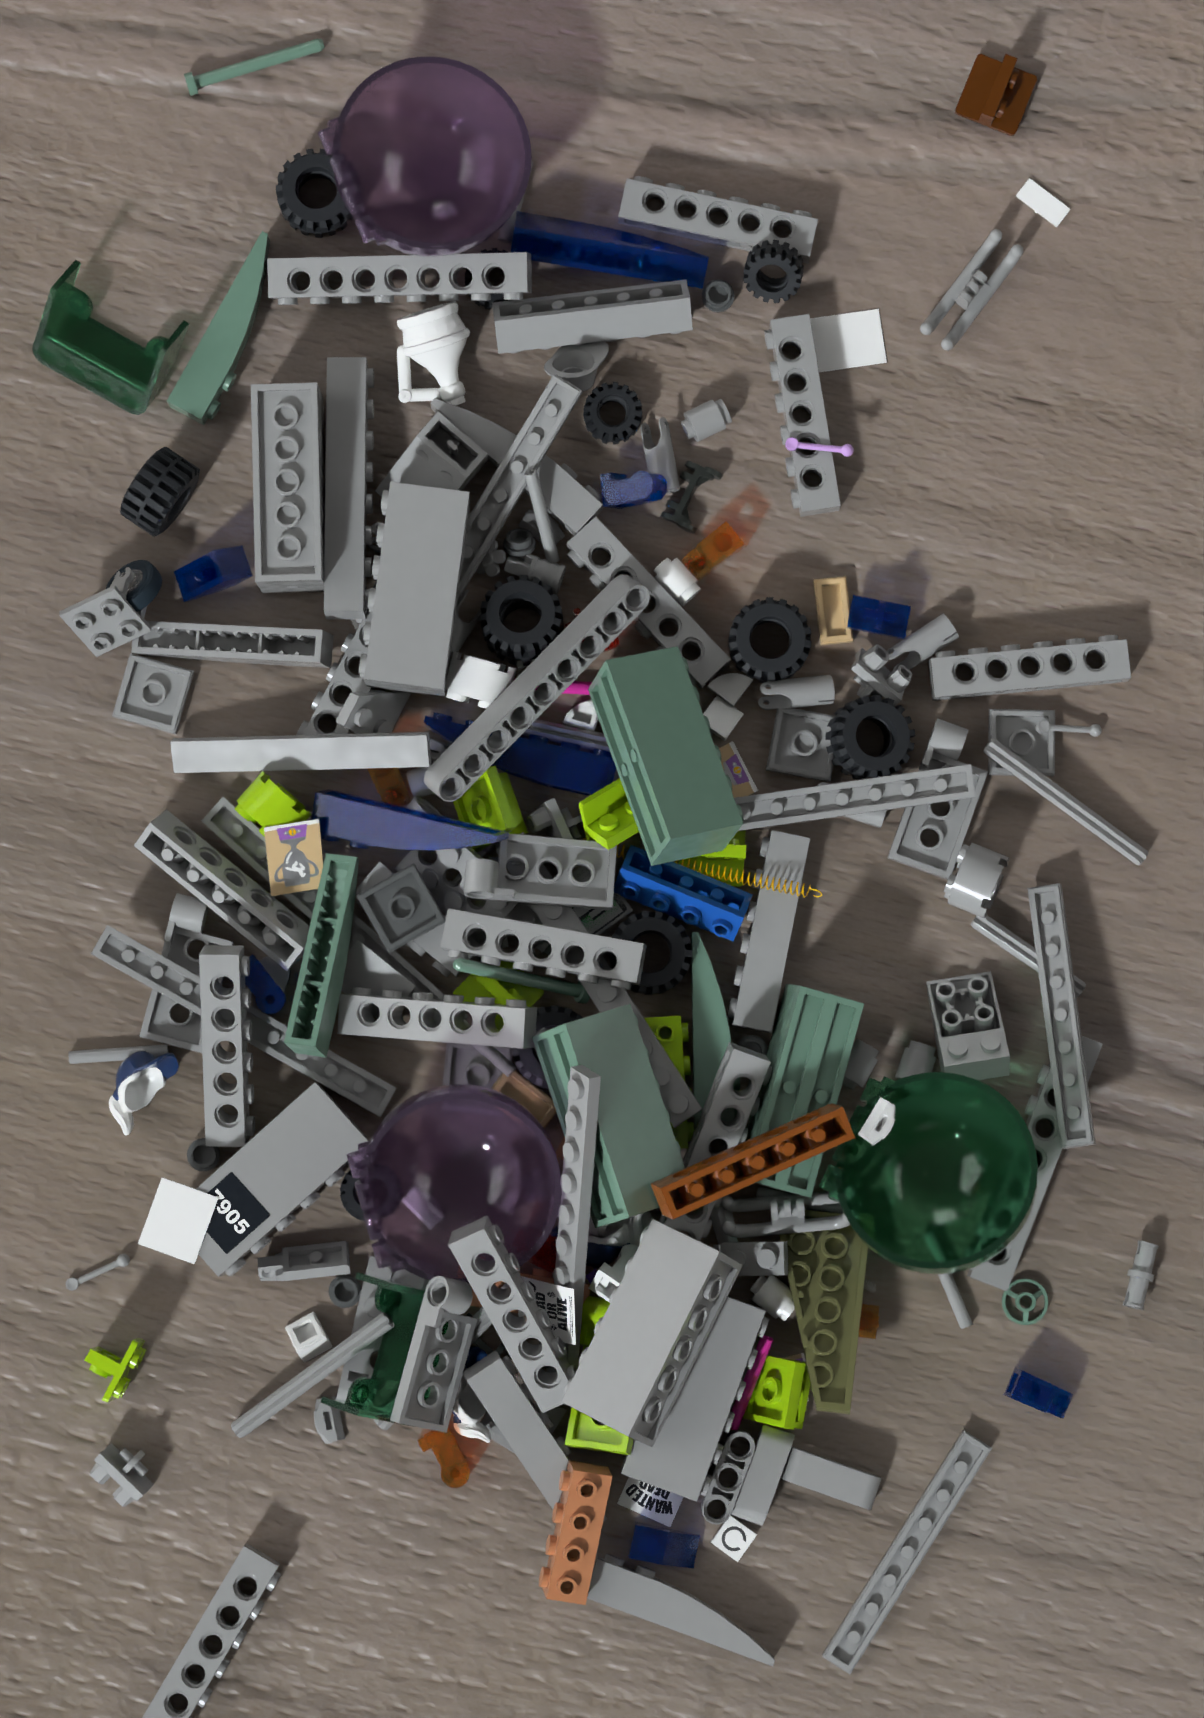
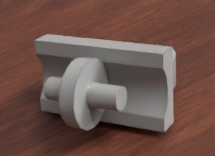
(876, 678)
(555, 821)
(125, 1470)

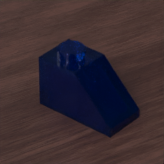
(213, 573)
(663, 1546)

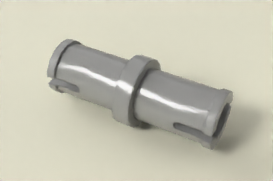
(1140, 1275)

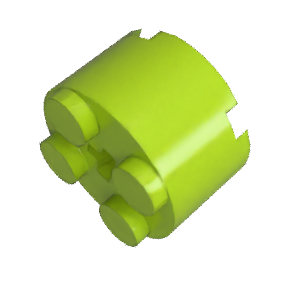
(270, 804)

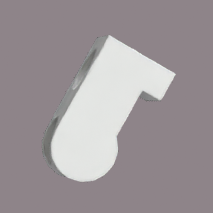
(610, 1277)

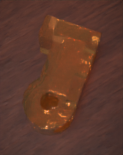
(713, 551)
(390, 785)
(453, 1463)

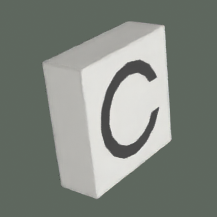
(733, 1538)

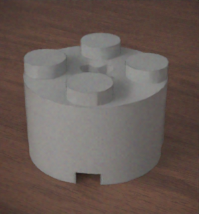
(976, 879)

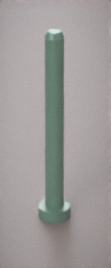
(252, 65)
(523, 978)

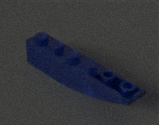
(540, 762)

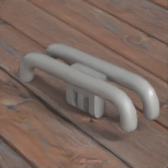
(972, 290)
(786, 1215)

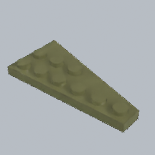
(827, 1298)

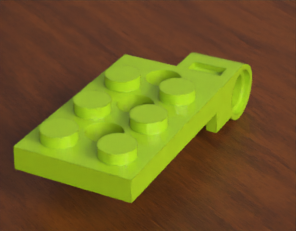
(583, 1430)

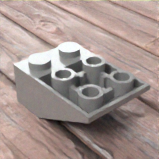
(438, 458)
(969, 1026)

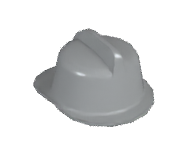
(578, 363)

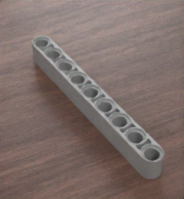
(522, 694)

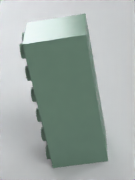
(665, 755)
(808, 1070)
(633, 1126)

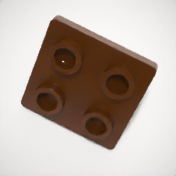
(996, 94)

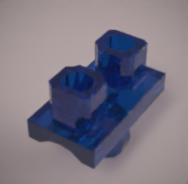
(878, 617)

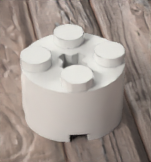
(477, 679)

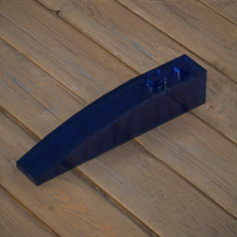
(605, 250)
(393, 826)

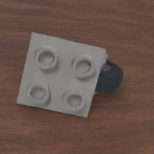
(118, 611)

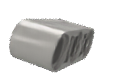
(763, 1474)
(831, 1478)
(728, 1494)

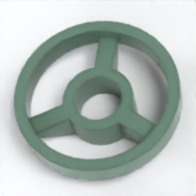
(1025, 1310)

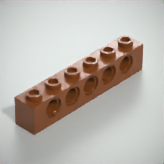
(752, 1160)

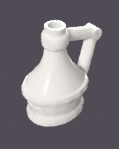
(436, 342)

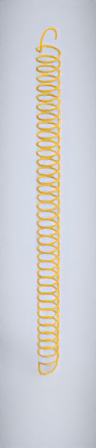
(754, 879)

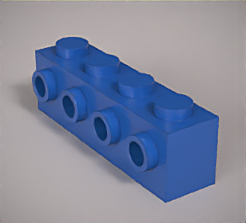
(682, 894)

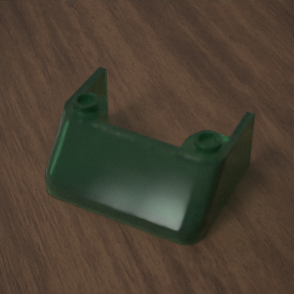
(98, 355)
(376, 1395)

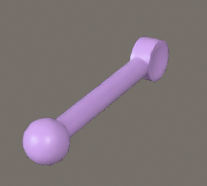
(792, 444)

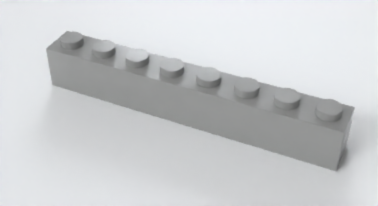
(347, 487)

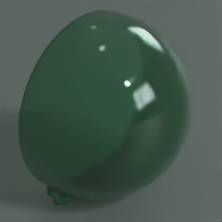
(944, 1181)

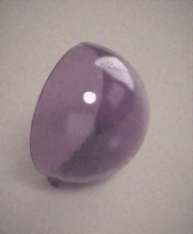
(429, 156)
(451, 1162)

